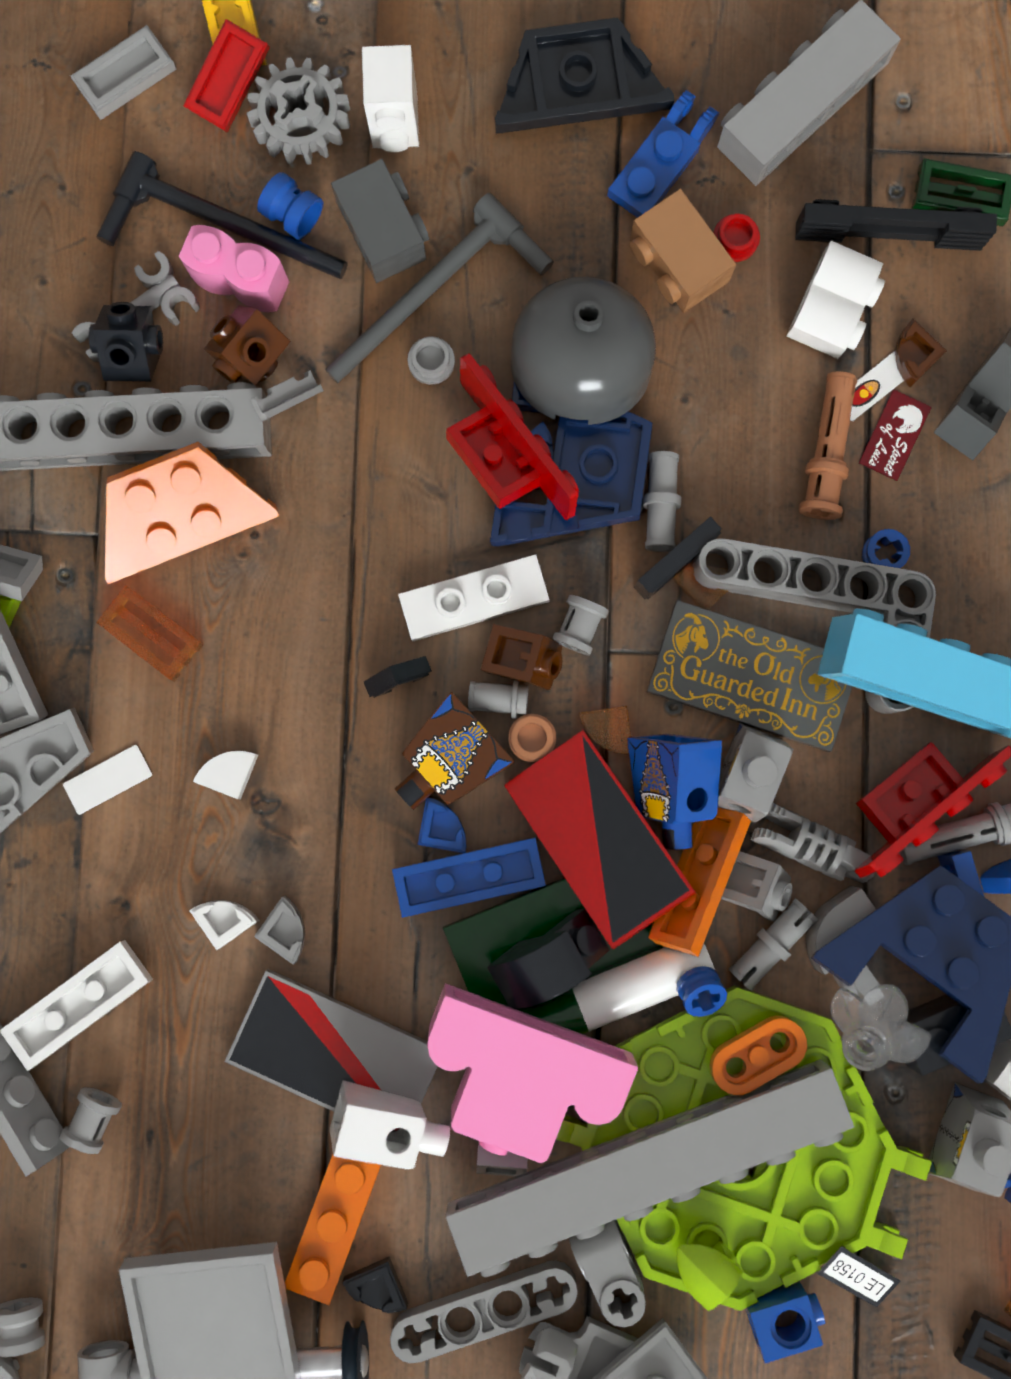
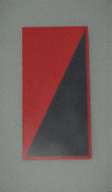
(599, 839)

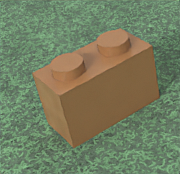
(681, 251)

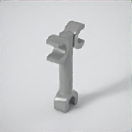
(162, 291)

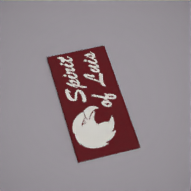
(895, 435)

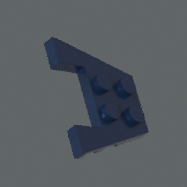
(609, 471)
(952, 942)

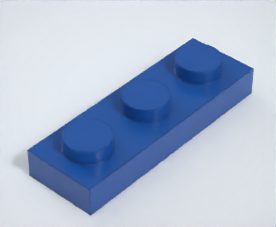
(468, 877)

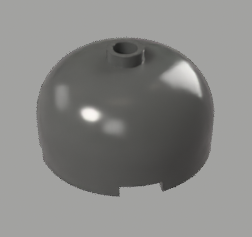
(583, 350)

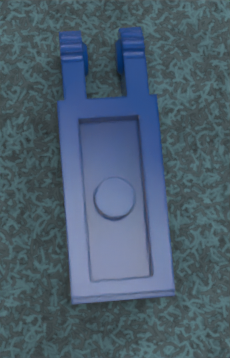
(661, 159)

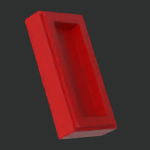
(226, 75)

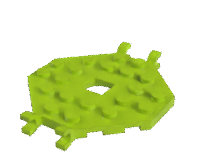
(783, 1215)

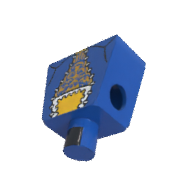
(676, 782)

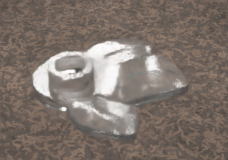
(880, 1022)

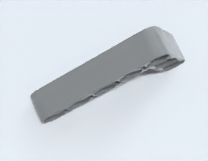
(835, 591)

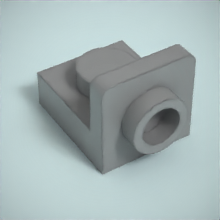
(758, 886)

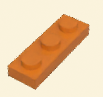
(707, 869)
(331, 1228)

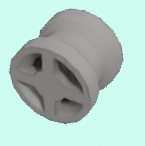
(20, 1326)

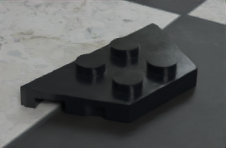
(579, 77)

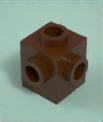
(246, 346)

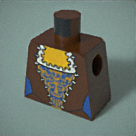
(450, 756)

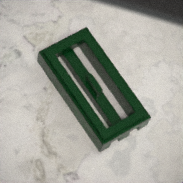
(964, 174)

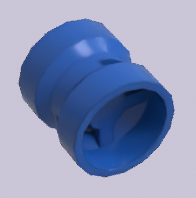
(288, 204)

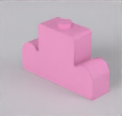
(523, 1074)

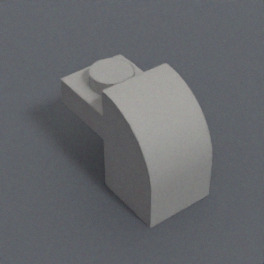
(834, 919)

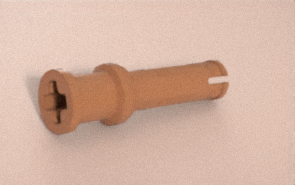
(827, 468)

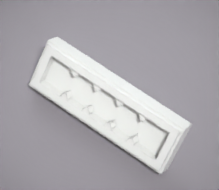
(474, 598)

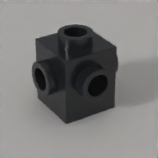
(126, 342)

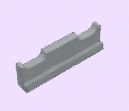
(286, 395)

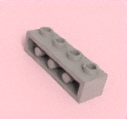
(807, 92)

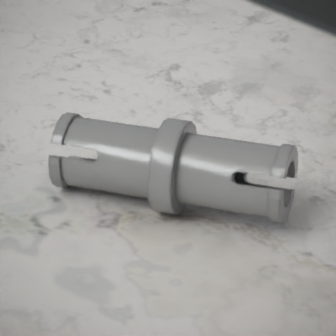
(662, 501)
(773, 944)

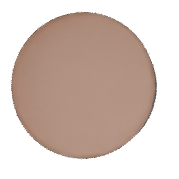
(531, 737)

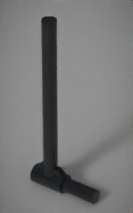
(142, 180)

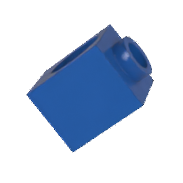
(800, 1336)

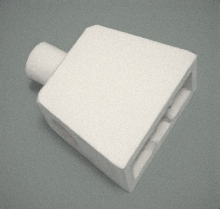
(365, 1122)

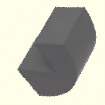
(981, 404)

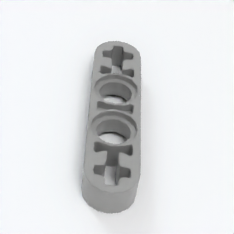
(487, 1320)

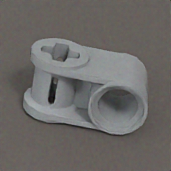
(610, 1266)

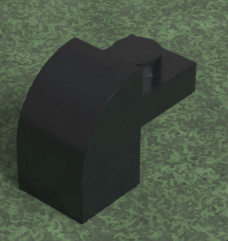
(549, 964)

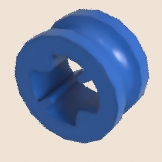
(887, 537)
(701, 991)

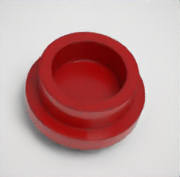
(738, 236)

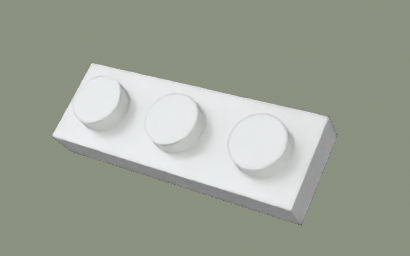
(76, 1005)

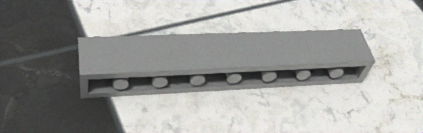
(647, 1168)

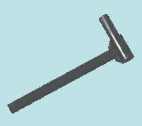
(492, 224)

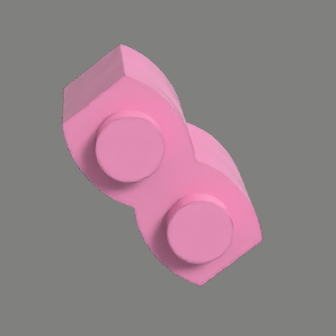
(234, 268)

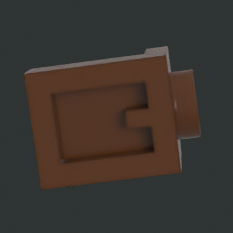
(522, 656)

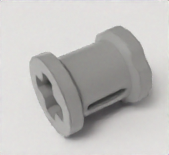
(580, 624)
(90, 1120)

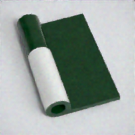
(619, 983)

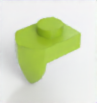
(708, 1272)

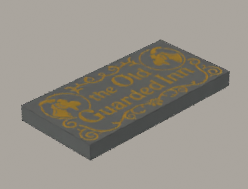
(748, 676)

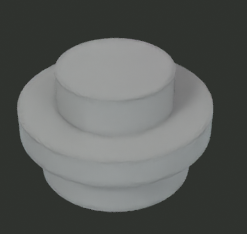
(431, 360)

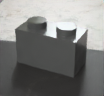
(380, 220)

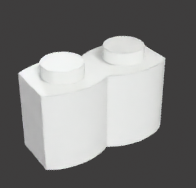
(836, 299)

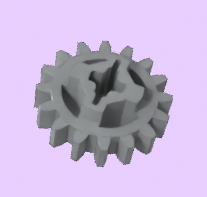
(299, 115)

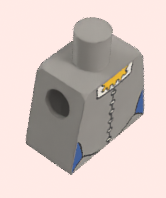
(752, 772)
(973, 1142)

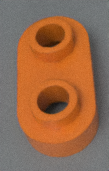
(759, 1059)

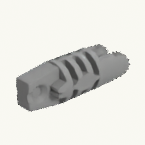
(812, 845)

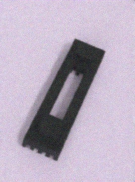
(956, 229)

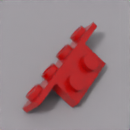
(502, 448)
(918, 795)

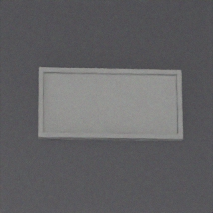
(210, 1314)

